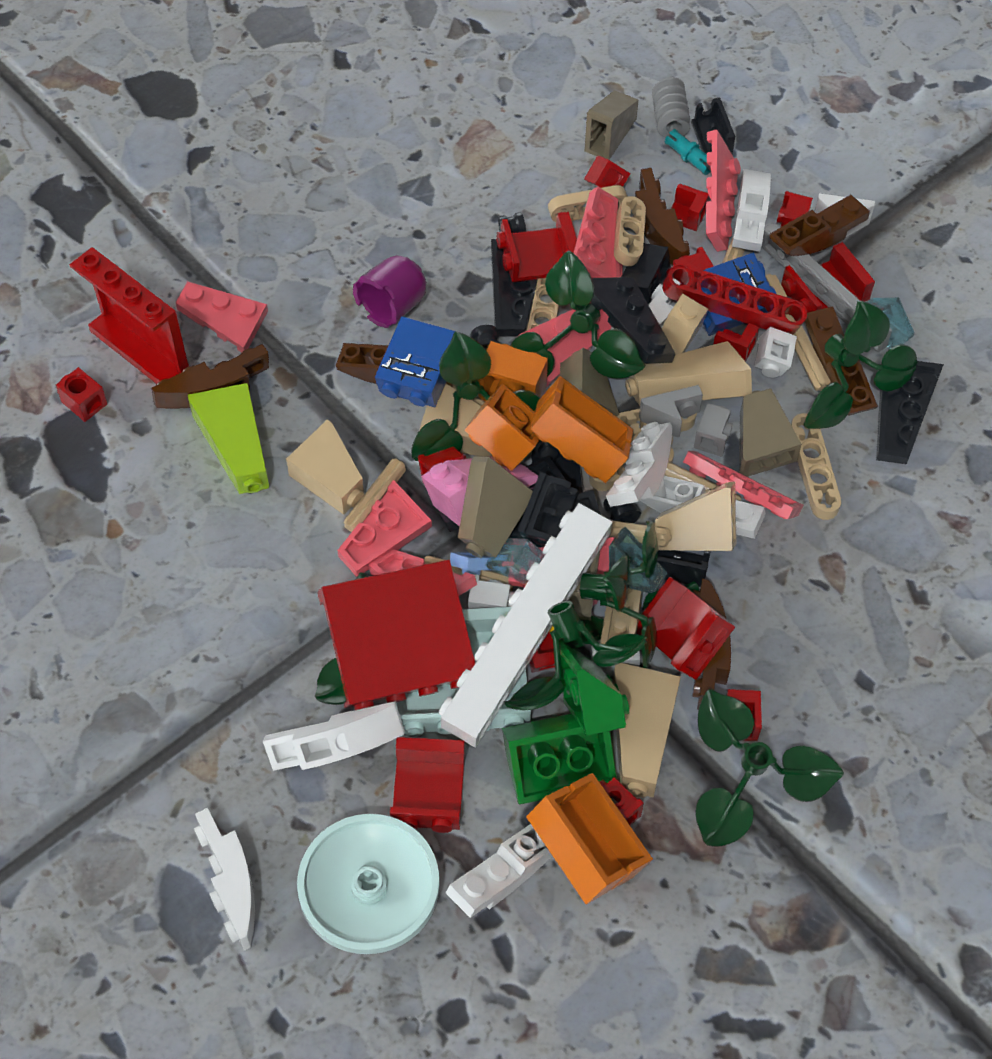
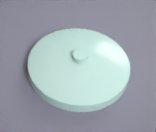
(368, 883)

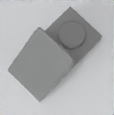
(671, 407)

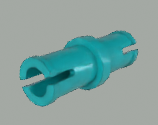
(688, 150)

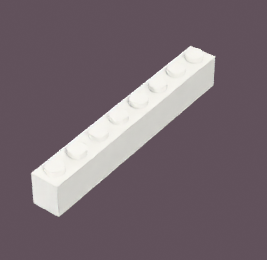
(525, 625)

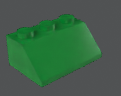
(591, 694)
(554, 755)

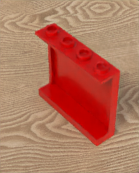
(133, 319)
(397, 633)

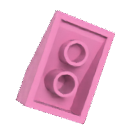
(448, 483)

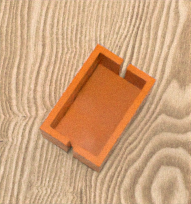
(582, 430)
(589, 838)

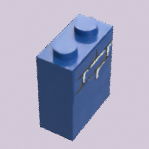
(744, 270)
(413, 361)

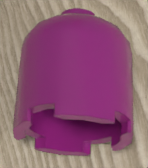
(390, 290)

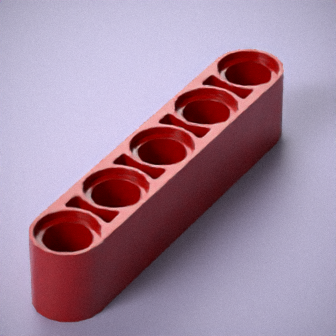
(747, 295)

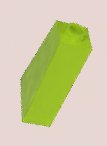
(231, 431)

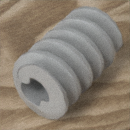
(671, 106)

